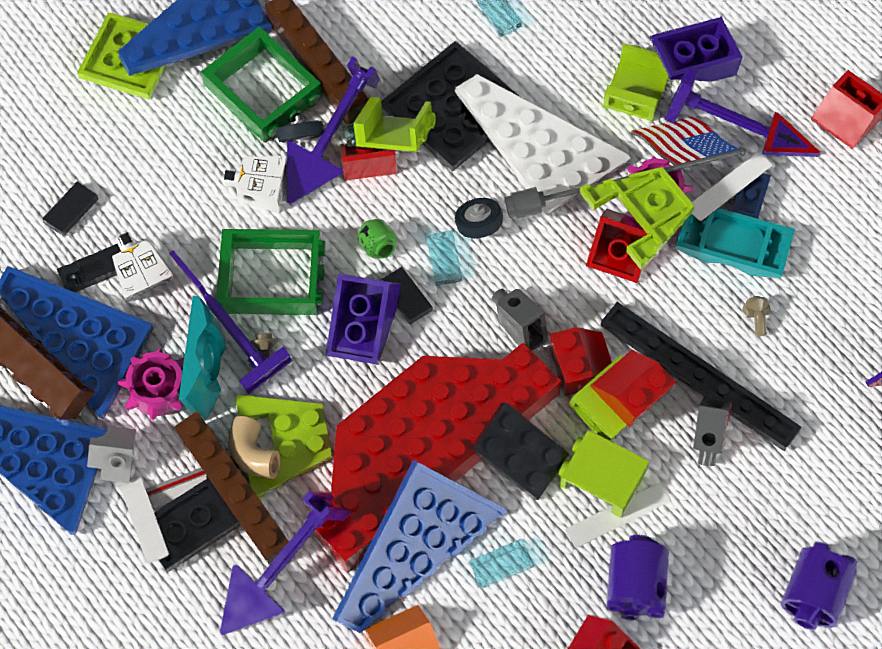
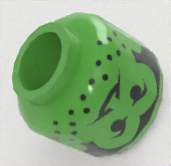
(377, 238)

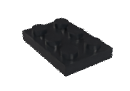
(519, 451)
(193, 523)

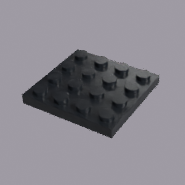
(455, 130)

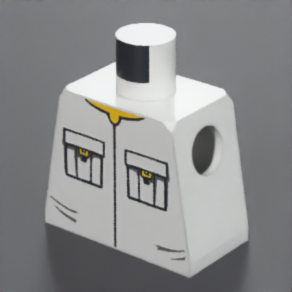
(260, 181)
(138, 267)

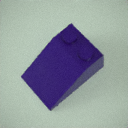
(701, 46)
(361, 318)

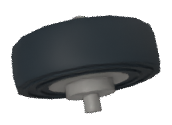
(300, 131)
(479, 218)

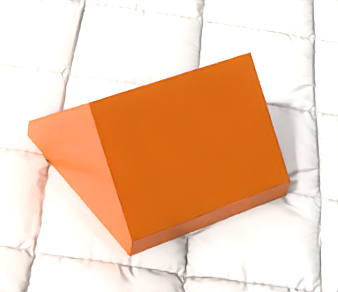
(404, 631)

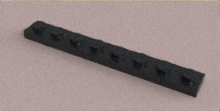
(700, 375)

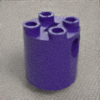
(638, 578)
(819, 587)

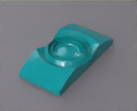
(737, 241)
(202, 360)

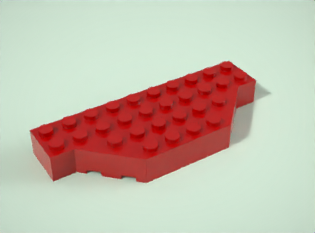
(426, 417)

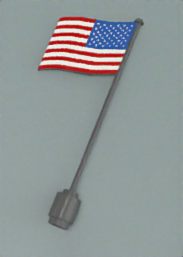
(682, 143)

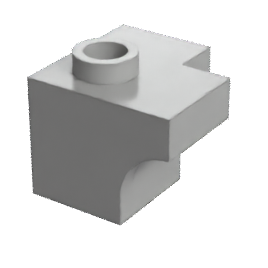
(113, 454)

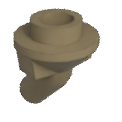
(757, 308)
(264, 343)

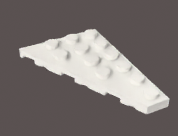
(538, 144)

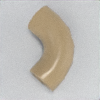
(247, 454)

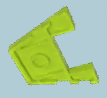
(652, 201)
(297, 435)

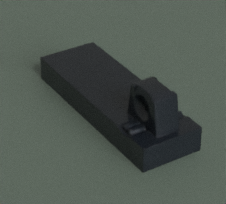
(89, 269)

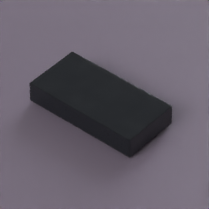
(70, 208)
(411, 300)

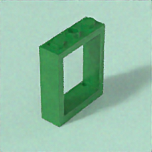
(239, 56)
(270, 239)

